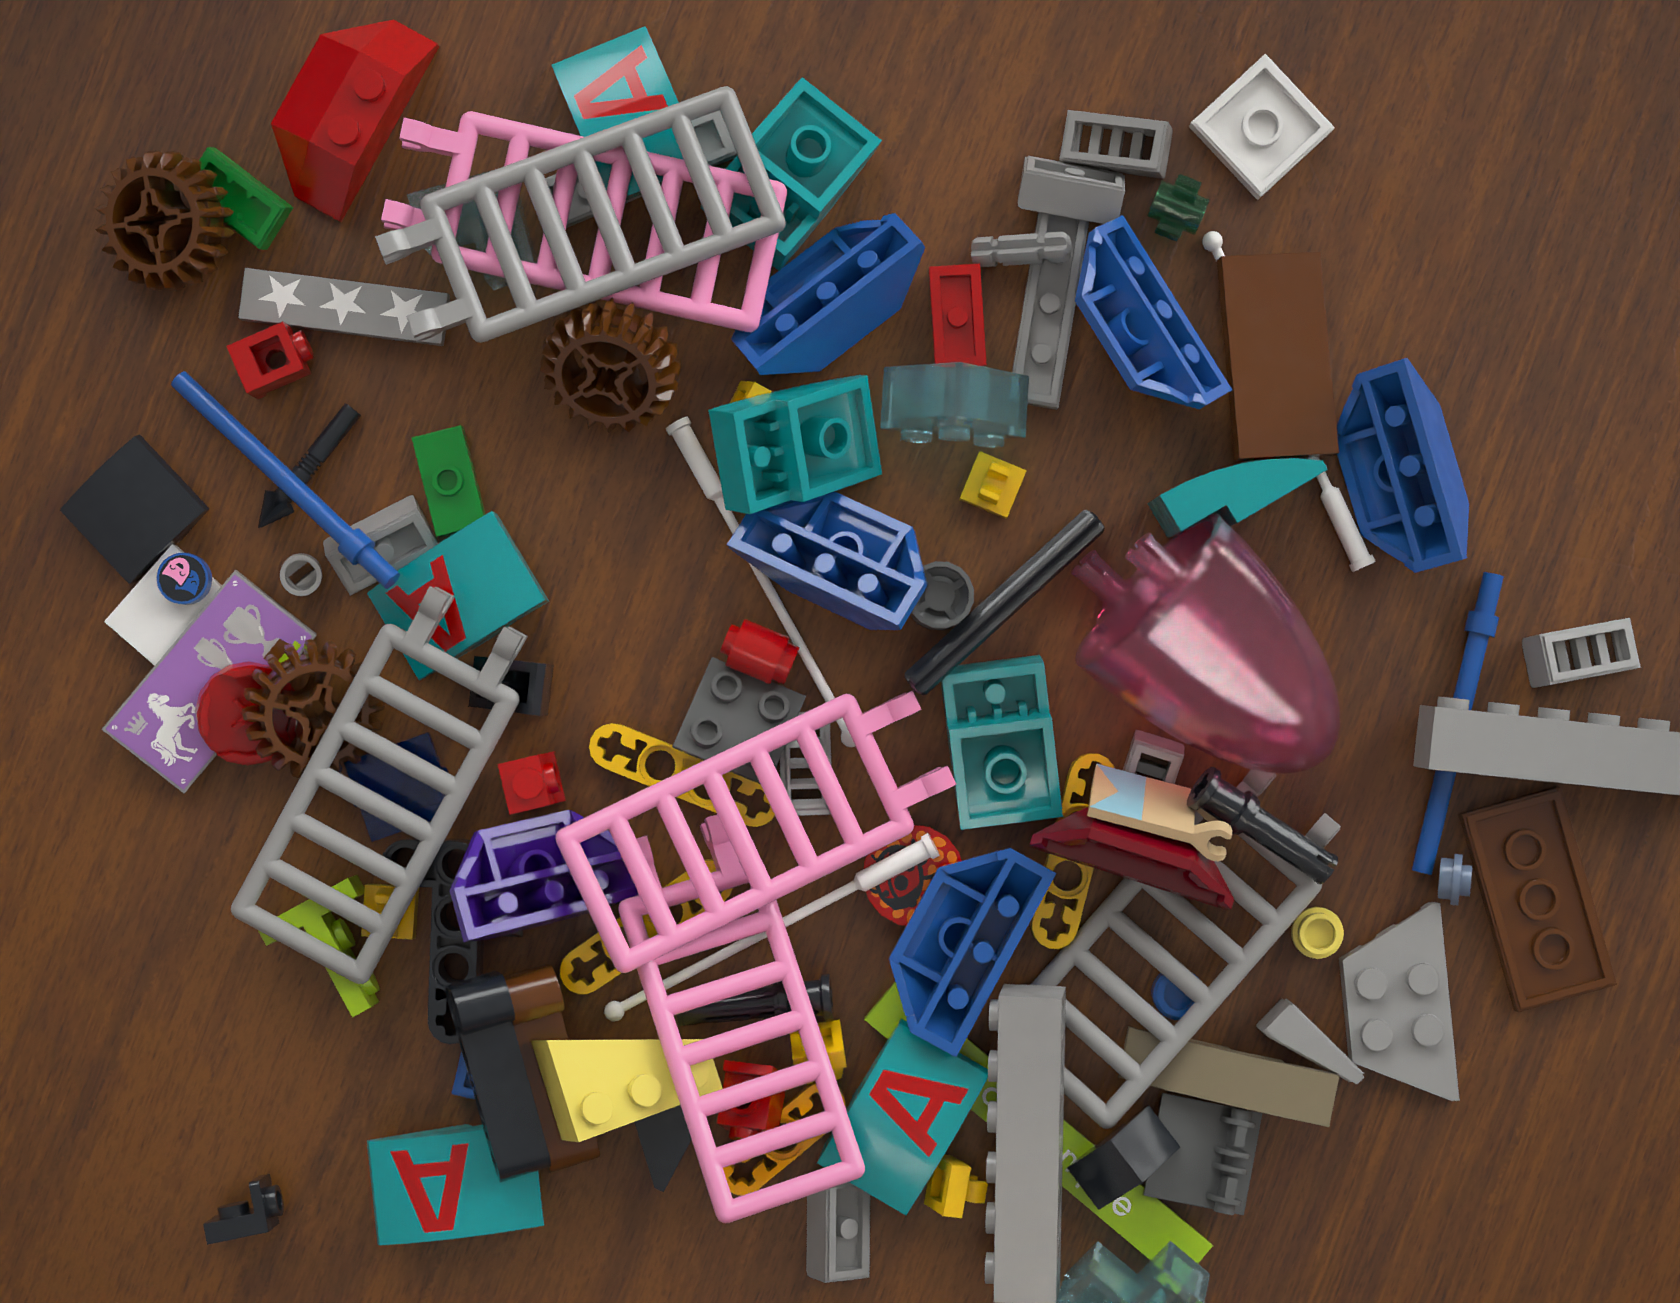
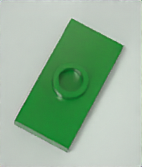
(256, 208)
(448, 479)

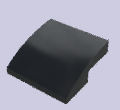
(134, 509)

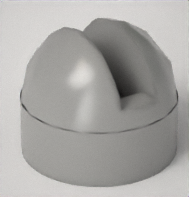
(308, 582)

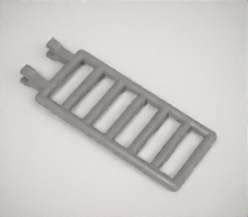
(627, 273)
(431, 834)
(1205, 998)

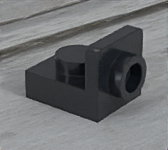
(239, 1220)

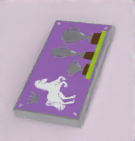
(160, 715)

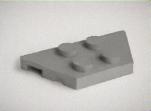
(1401, 1004)

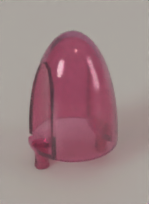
(1212, 650)

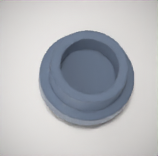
(1454, 879)

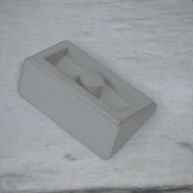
(1071, 190)
(399, 537)
(838, 1234)

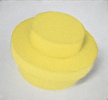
(1317, 932)

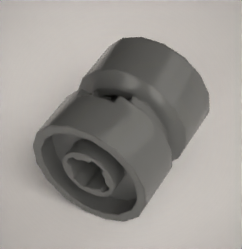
(945, 599)

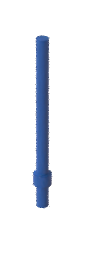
(352, 543)
(1480, 625)

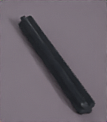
(1004, 602)

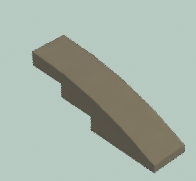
(1241, 1079)

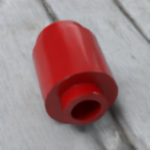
(759, 652)

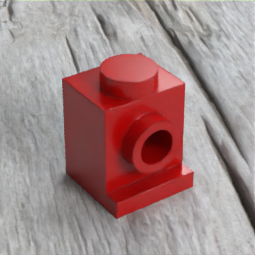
(253, 355)
(531, 782)
(760, 1114)

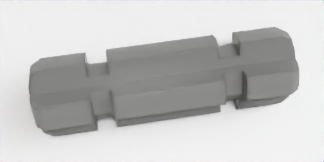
(1021, 249)

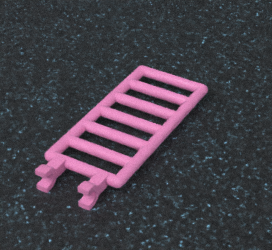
(462, 146)
(710, 774)
(801, 1019)

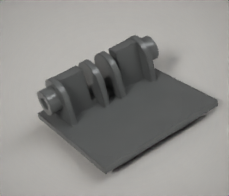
(732, 710)
(1213, 1156)

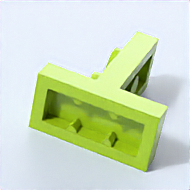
(321, 924)

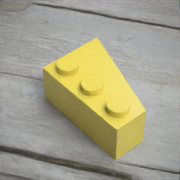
(611, 1082)

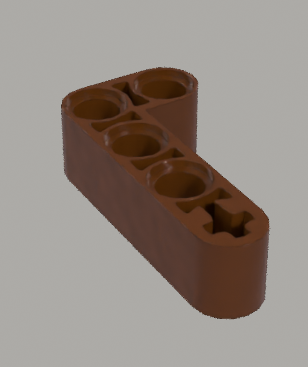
(538, 1017)

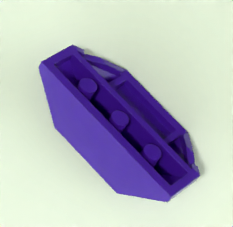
(520, 880)

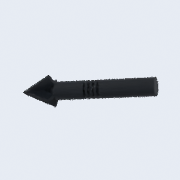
(277, 503)

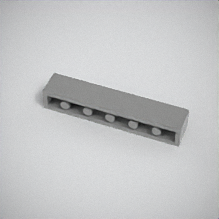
(1548, 746)
(1027, 1143)

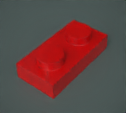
(957, 314)

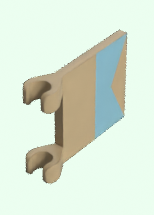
(1153, 808)

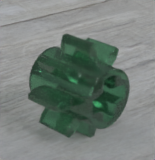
(1178, 207)

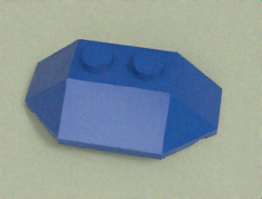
(832, 296)
(1143, 321)
(1402, 468)
(837, 557)
(964, 941)

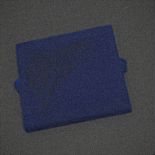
(397, 785)

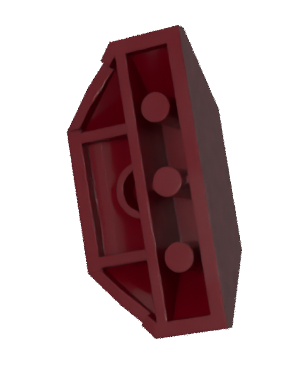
(1136, 856)

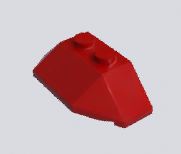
(347, 109)

